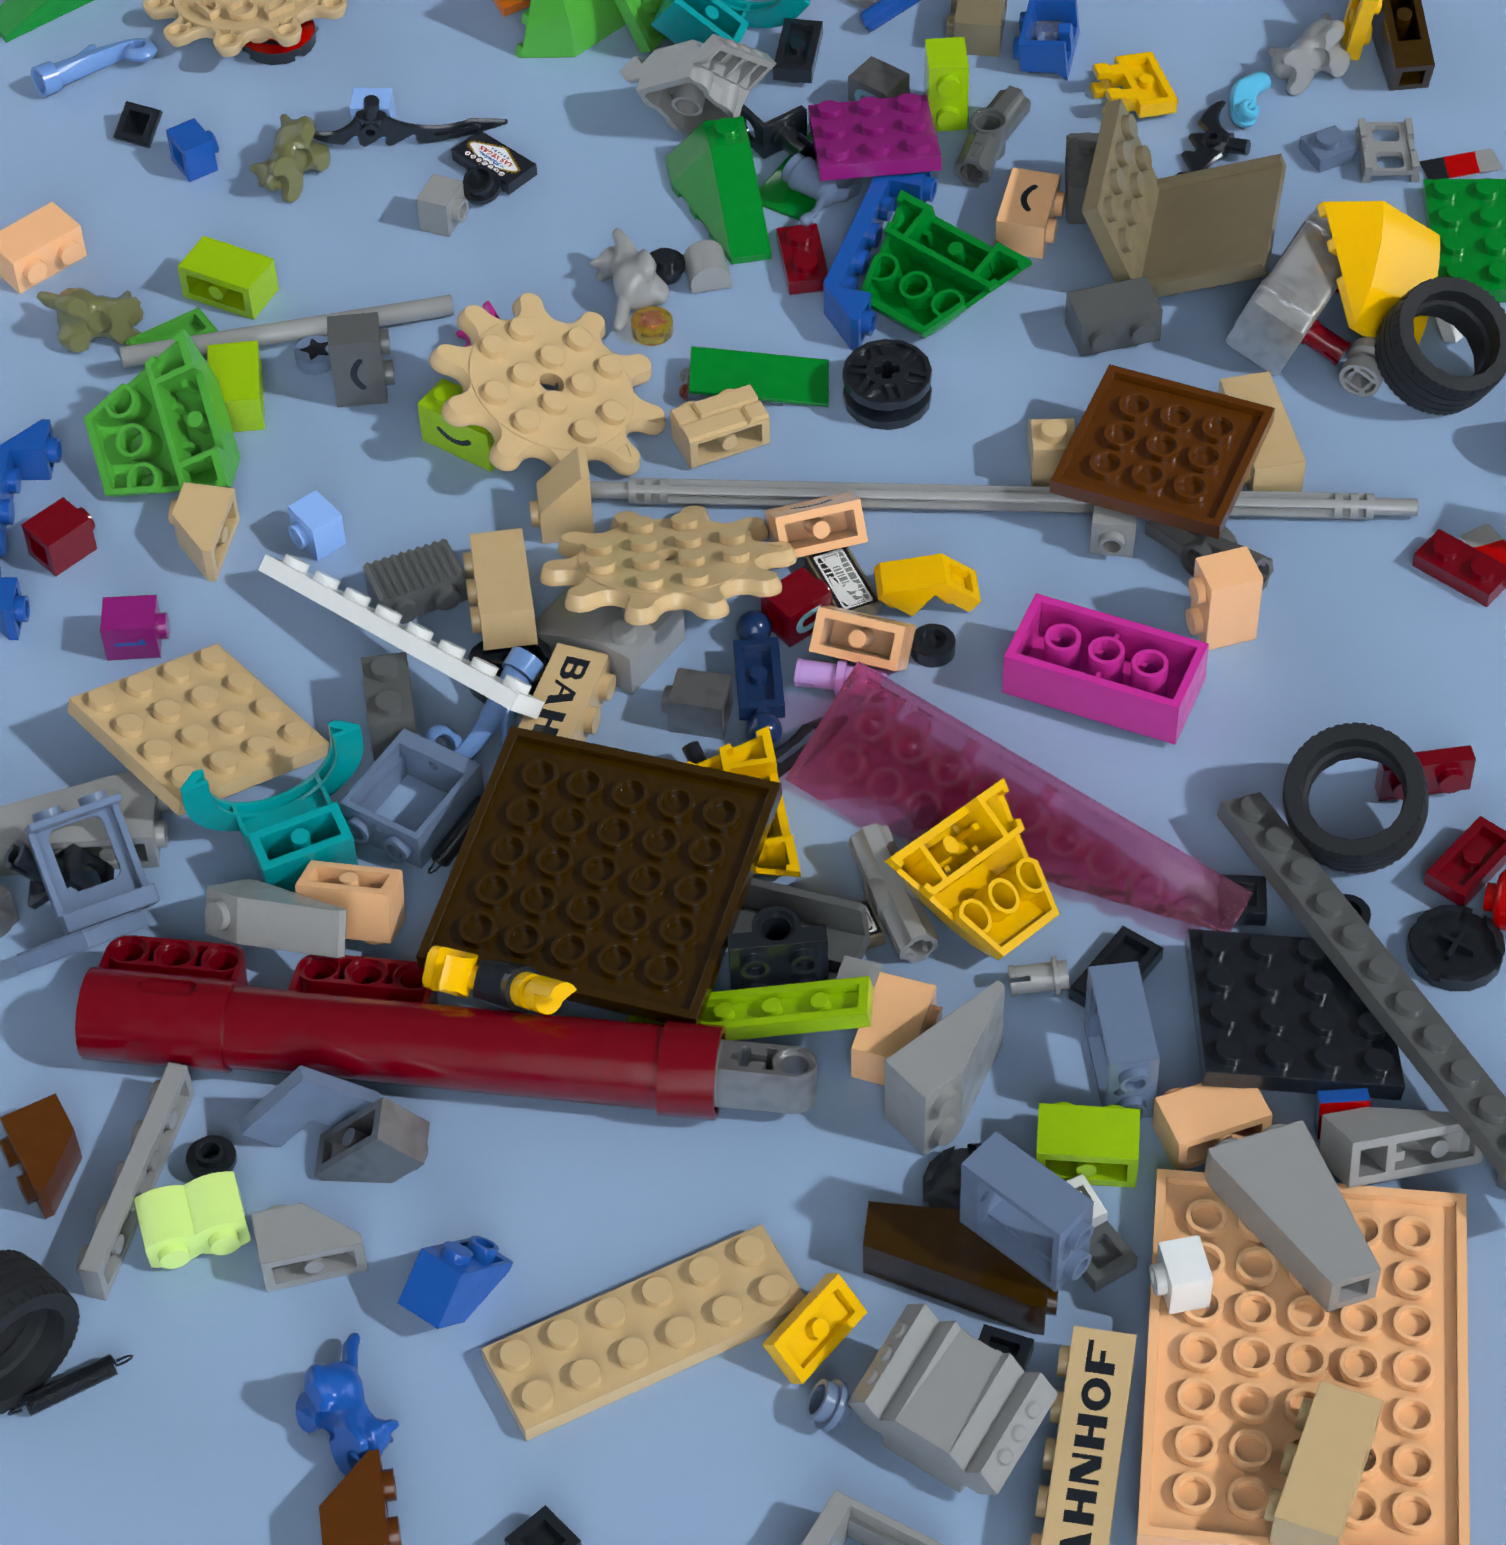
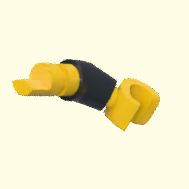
(493, 981)

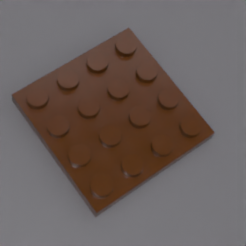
(1163, 451)

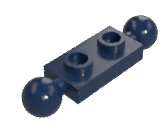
(758, 675)

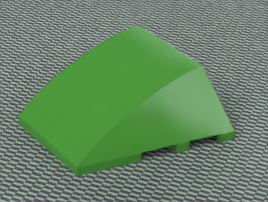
(567, 27)
(164, 427)

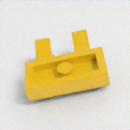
(1142, 81)

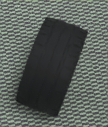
(1413, 375)
(1347, 743)
(35, 1326)

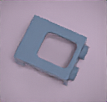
(106, 900)

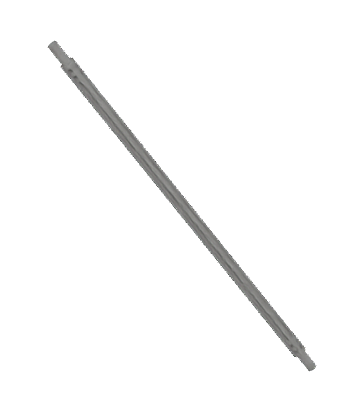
(972, 497)

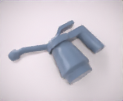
(803, 177)

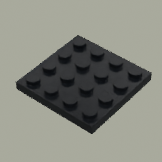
(1283, 1018)

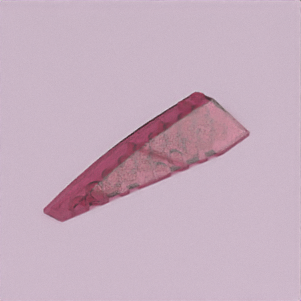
(912, 765)

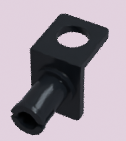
(781, 133)
(70, 862)

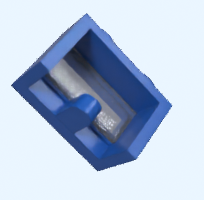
(1047, 37)

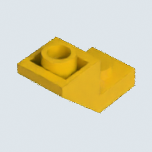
(916, 580)

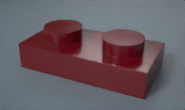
(802, 258)
(1461, 567)
(1445, 771)
(1469, 862)

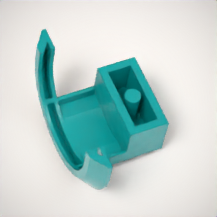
(726, 18)
(291, 826)

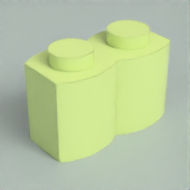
(192, 1220)

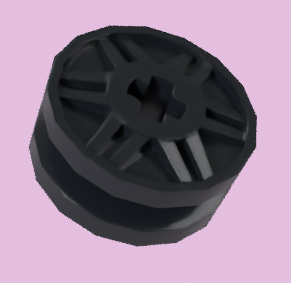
(887, 384)

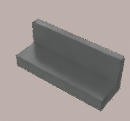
(844, 919)

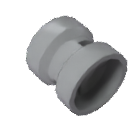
(1360, 371)

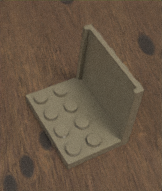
(1182, 227)

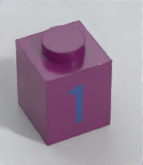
(133, 627)

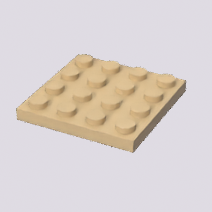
(194, 717)

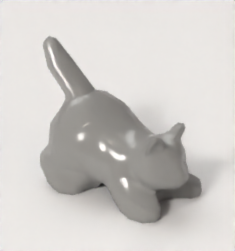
(1311, 53)
(632, 276)

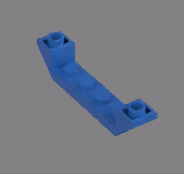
(844, 304)
(22, 457)

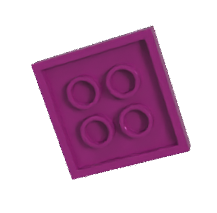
(874, 137)

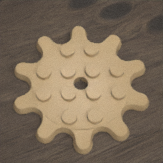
(239, 21)
(505, 393)
(668, 565)

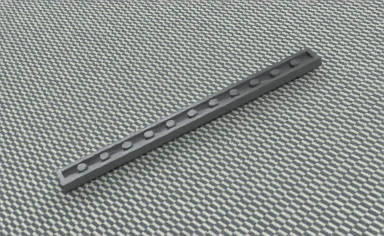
(1372, 973)

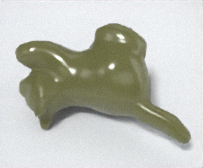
(291, 157)
(89, 316)

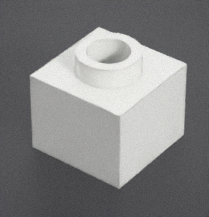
(1182, 1274)

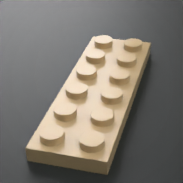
(643, 1332)

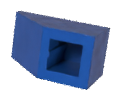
(453, 1280)

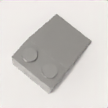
(631, 648)
(942, 1071)

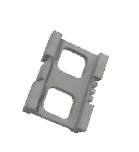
(1371, 149)

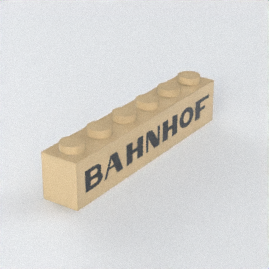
(573, 693)
(1089, 1438)

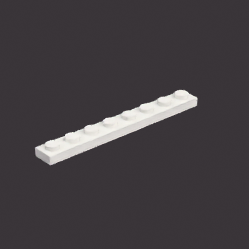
(412, 639)

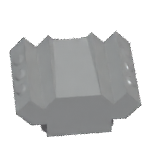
(698, 80)
(951, 1402)

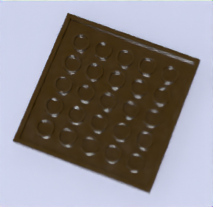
(606, 872)

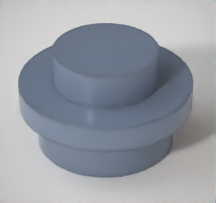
(828, 1404)

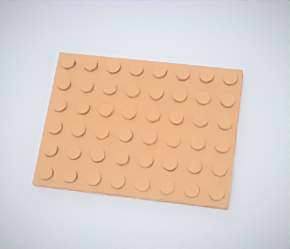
(1235, 1373)

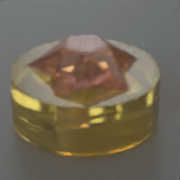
(652, 325)

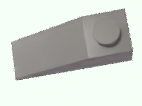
(274, 918)
(1393, 1144)

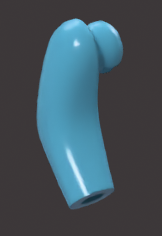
(1243, 98)

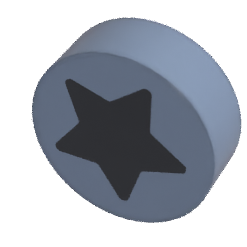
(313, 354)

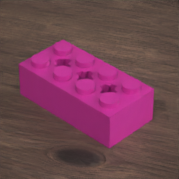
(1105, 668)

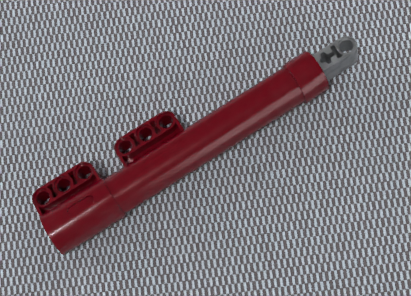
(380, 1025)

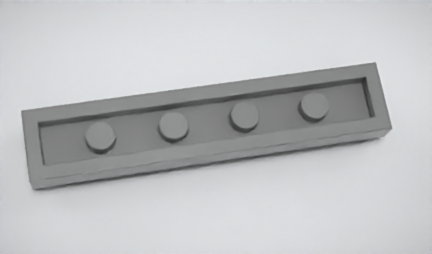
(149, 1150)

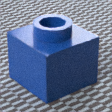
(193, 149)

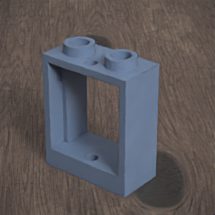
(429, 763)
(1121, 1037)
(1026, 1211)

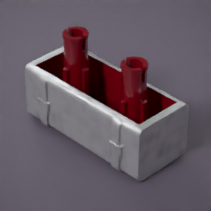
(1290, 300)

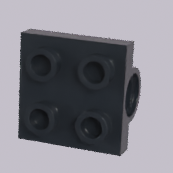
(777, 951)

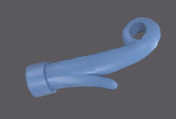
(51, 77)
(492, 716)

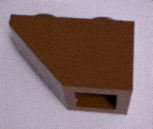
(44, 1148)
(359, 1508)

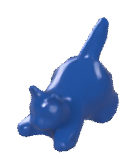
(337, 1404)

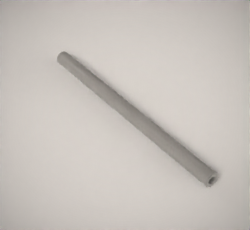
(295, 329)

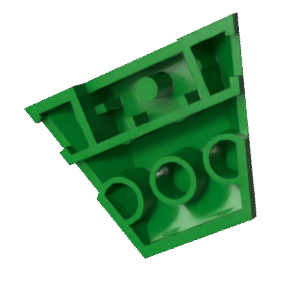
(933, 269)

